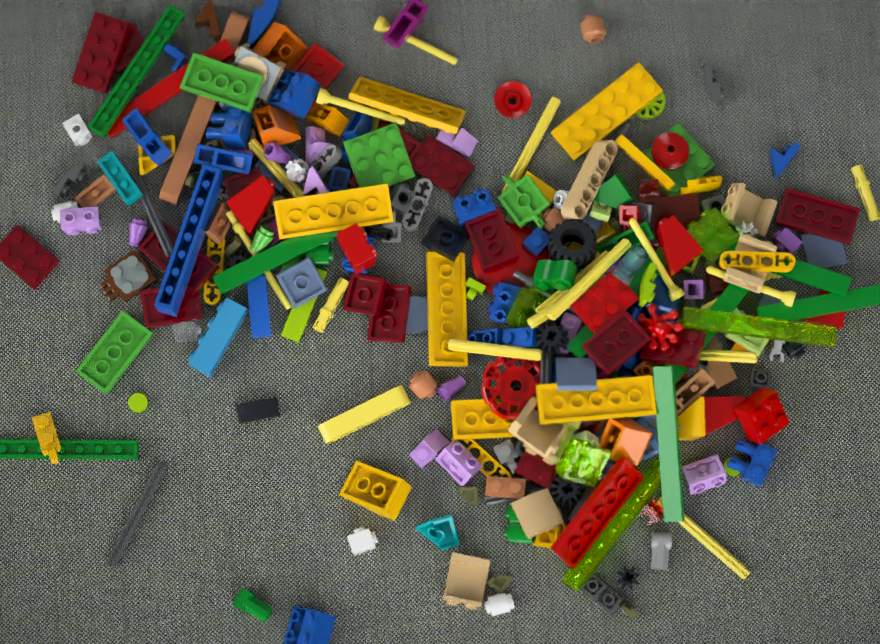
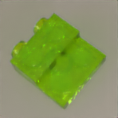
(713, 234)
(524, 307)
(582, 462)

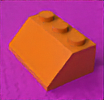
(280, 45)

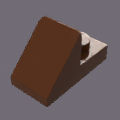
(209, 17)

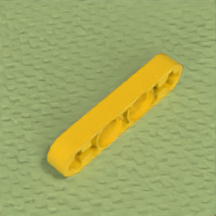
(644, 162)
(757, 264)
(207, 291)
(484, 456)

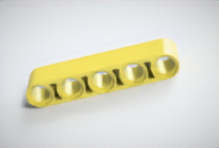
(364, 414)

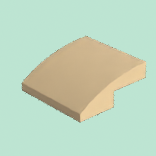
(537, 513)

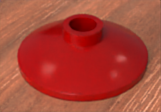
(514, 91)
(667, 159)

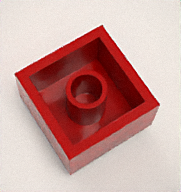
(356, 249)
(761, 415)

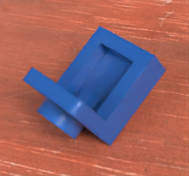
(176, 54)
(537, 241)

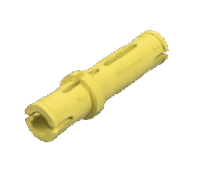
(863, 186)
(327, 311)

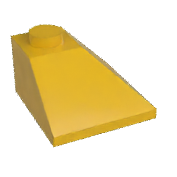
(692, 421)

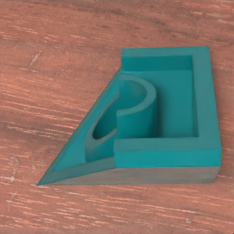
(440, 532)

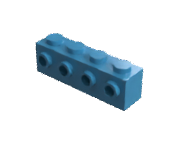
(218, 337)

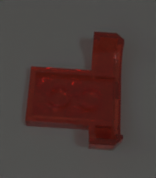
(683, 207)

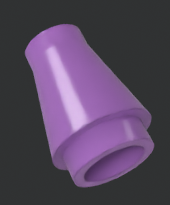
(276, 153)
(137, 230)
(450, 388)

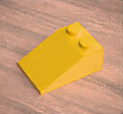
(376, 490)

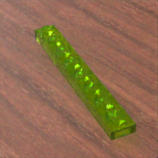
(759, 327)
(615, 529)

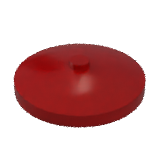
(526, 263)

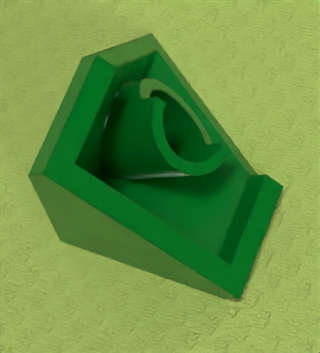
(614, 192)

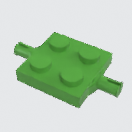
(524, 201)

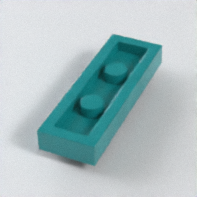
(120, 178)

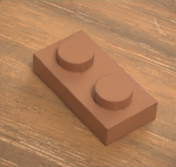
(95, 193)
(218, 223)
(505, 487)

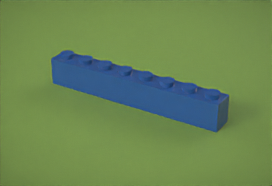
(189, 240)

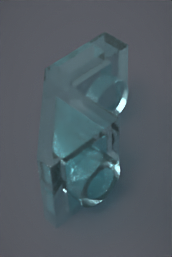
(630, 264)

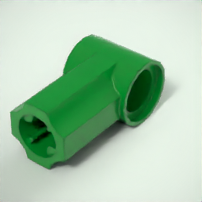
(249, 603)

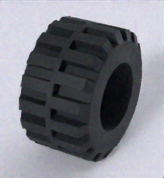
(577, 233)

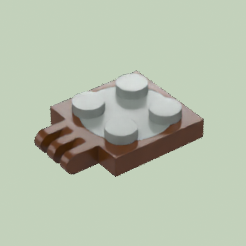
(127, 277)

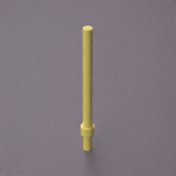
(240, 230)

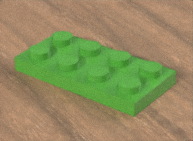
(222, 82)
(114, 352)

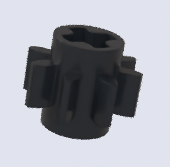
(794, 349)
(625, 583)

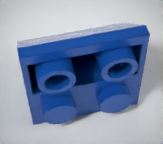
(295, 93)
(309, 627)

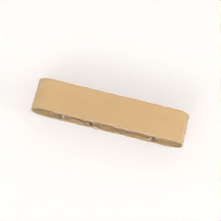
(589, 179)

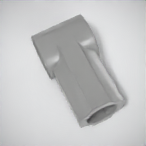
(660, 546)

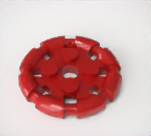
(503, 388)

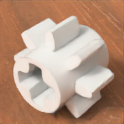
(297, 170)
(744, 227)

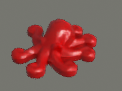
(660, 327)

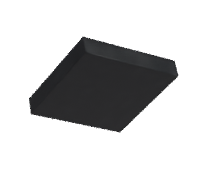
(445, 238)

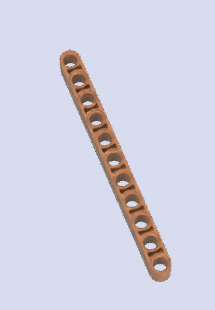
(199, 121)

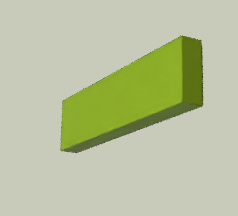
(299, 316)

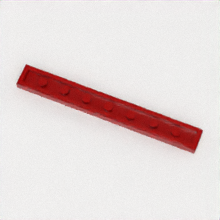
(167, 88)

